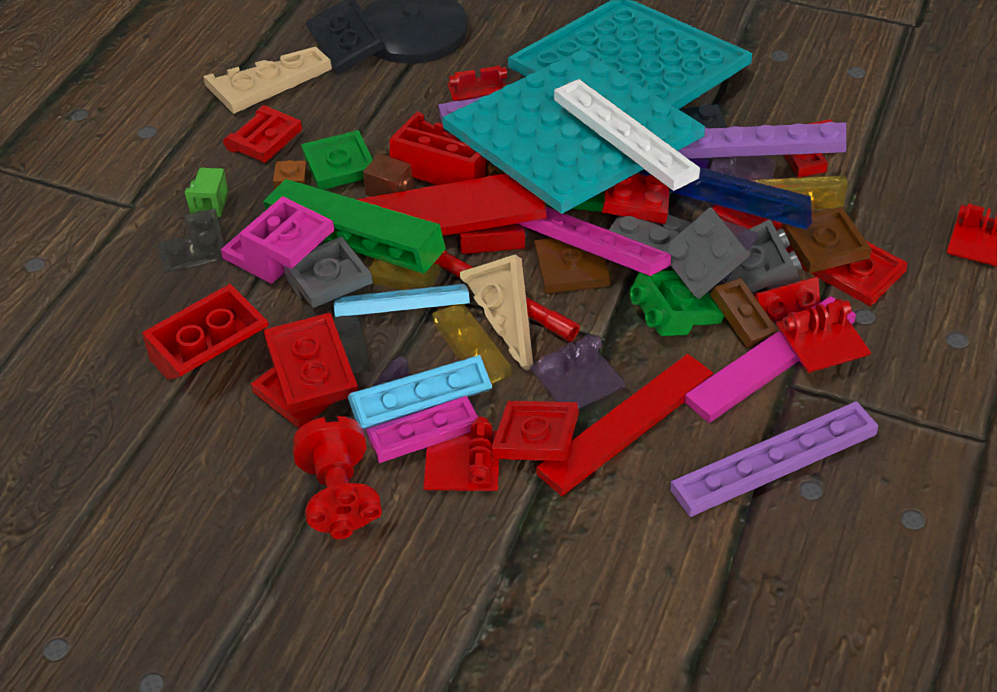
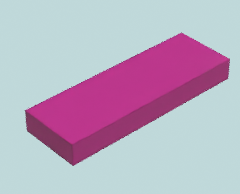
(421, 429)

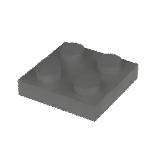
(705, 253)

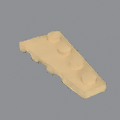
(267, 79)

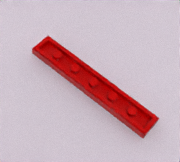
(624, 424)

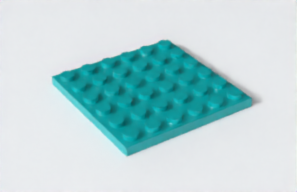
(643, 46)
(550, 147)

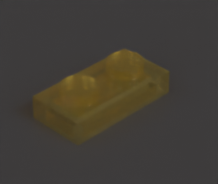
(401, 278)

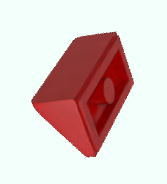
(493, 239)

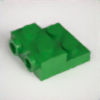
(671, 304)

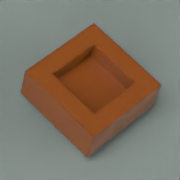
(289, 170)

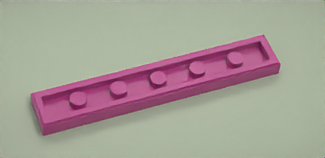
(601, 242)
(745, 375)

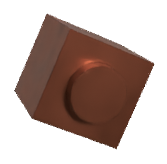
(387, 176)

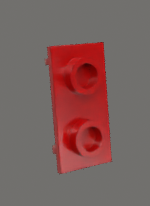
(466, 85)
(789, 298)

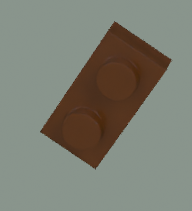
(743, 312)

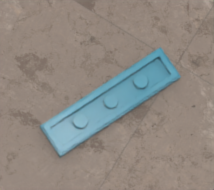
(401, 300)
(419, 392)

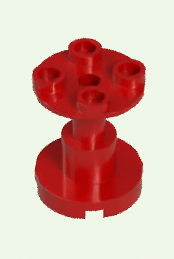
(330, 454)

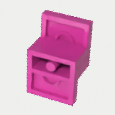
(277, 239)

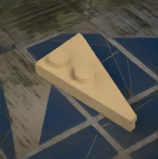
(502, 294)

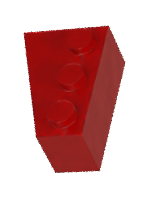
(435, 153)

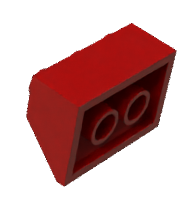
(201, 332)

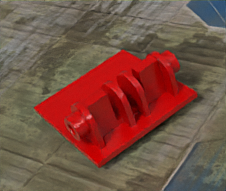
(974, 235)
(823, 336)
(464, 461)

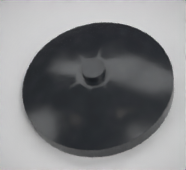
(417, 28)

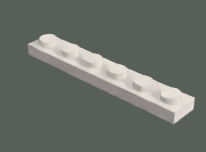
(627, 135)

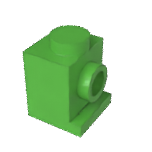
(207, 191)

